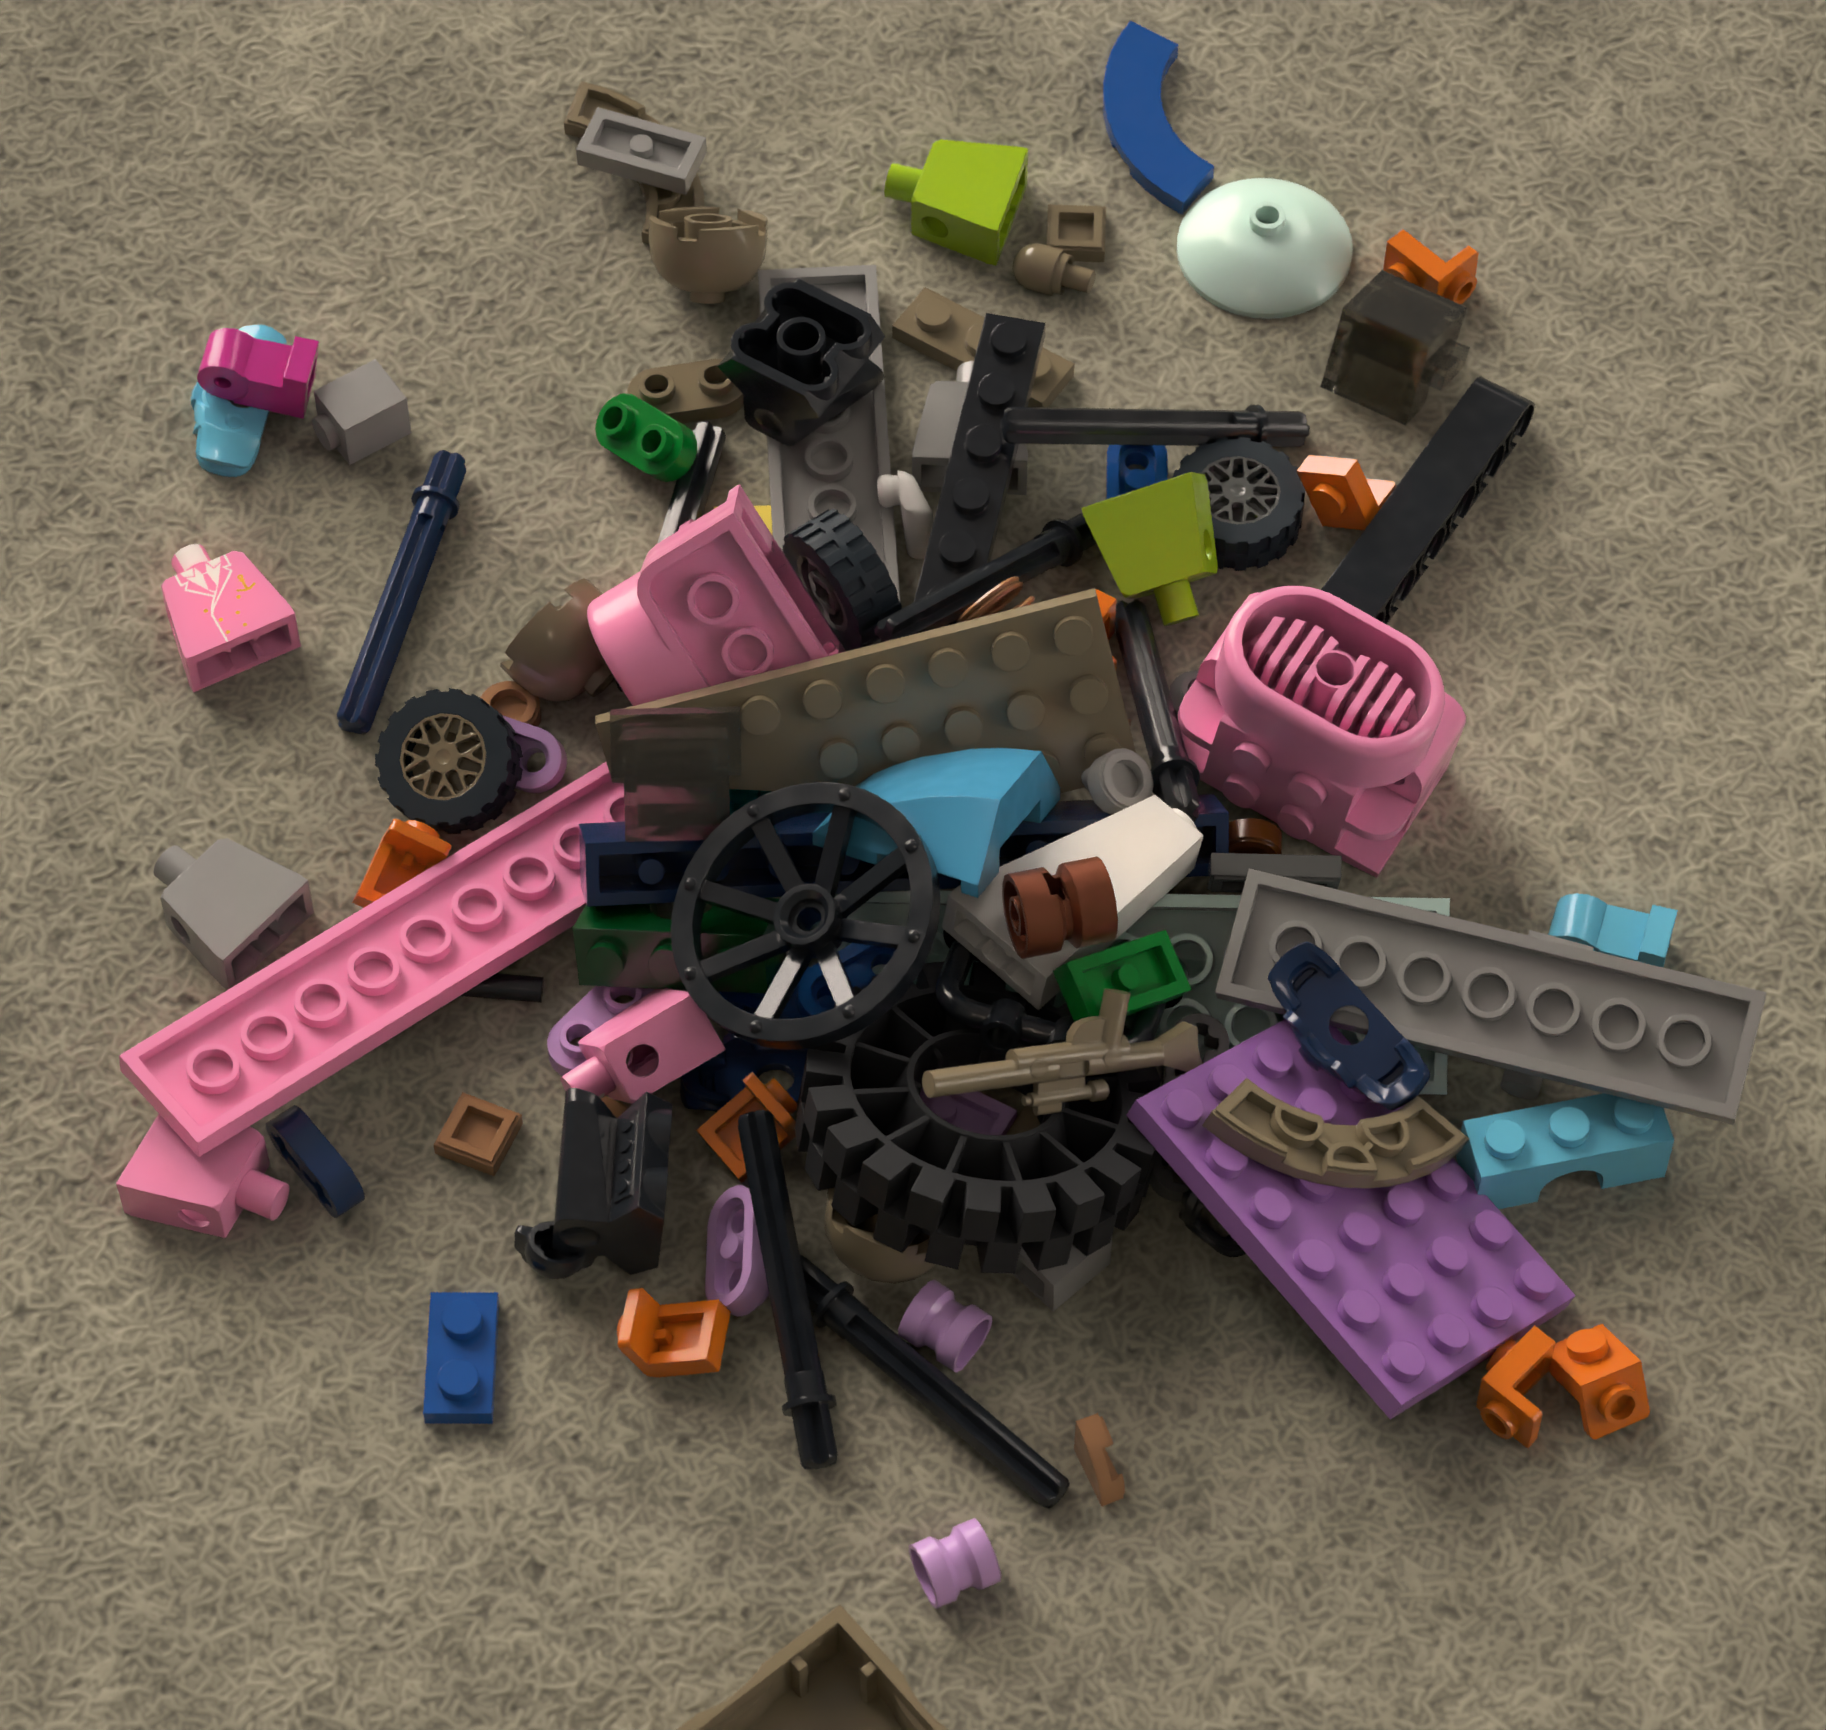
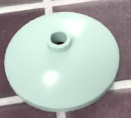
(1264, 248)

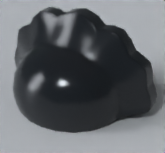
(537, 1251)

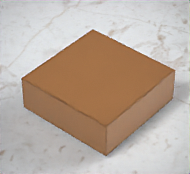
(478, 1134)

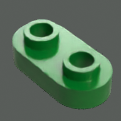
(646, 437)

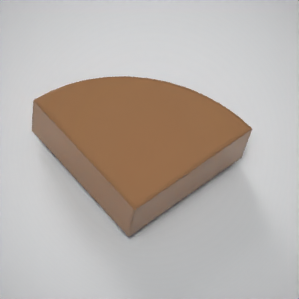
(1090, 1445)

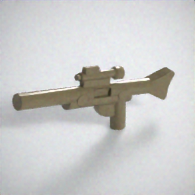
(1059, 1069)

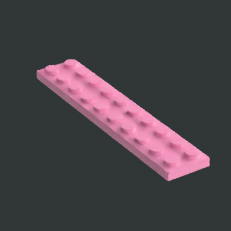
(373, 972)

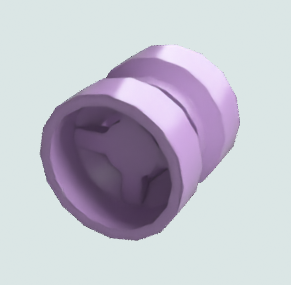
(944, 1325)
(955, 1563)

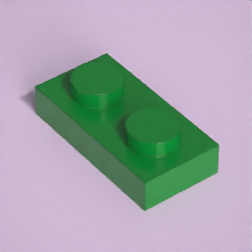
(1142, 967)

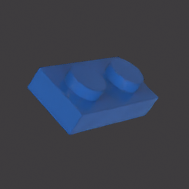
(461, 1358)

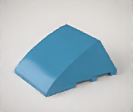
(959, 806)

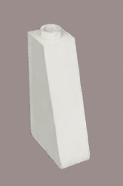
(1145, 854)

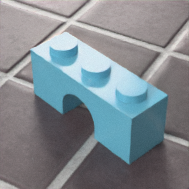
(1526, 1148)

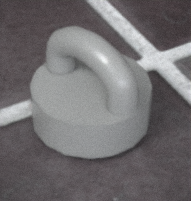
(1118, 780)

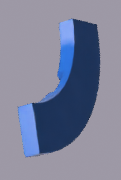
(1138, 122)

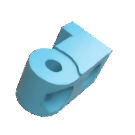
(1614, 929)

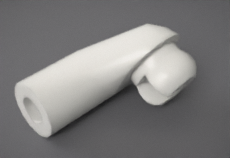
(915, 510)

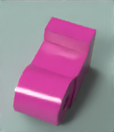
(259, 371)

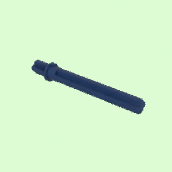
(433, 508)

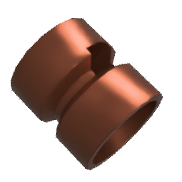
(1060, 907)

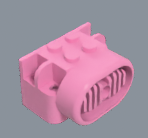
(708, 609)
(1321, 722)

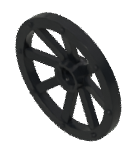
(800, 910)

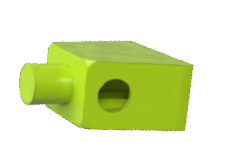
(963, 195)
(1158, 542)

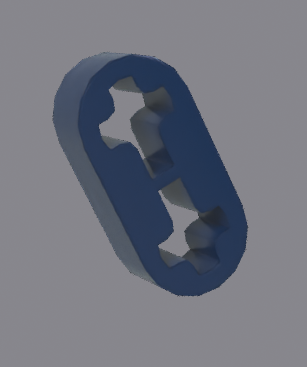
(315, 1161)

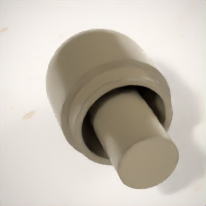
(1049, 268)

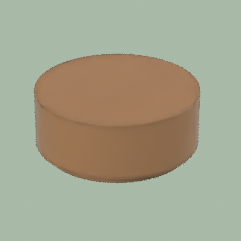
(514, 702)

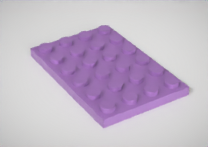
(1390, 1278)

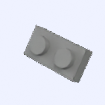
(641, 150)

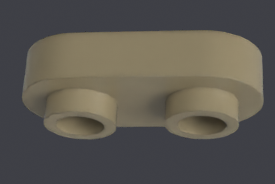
(687, 391)

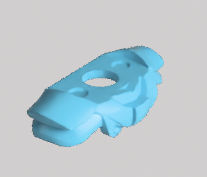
(227, 433)

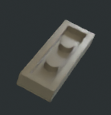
(952, 337)

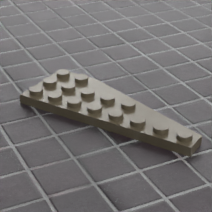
(996, 681)

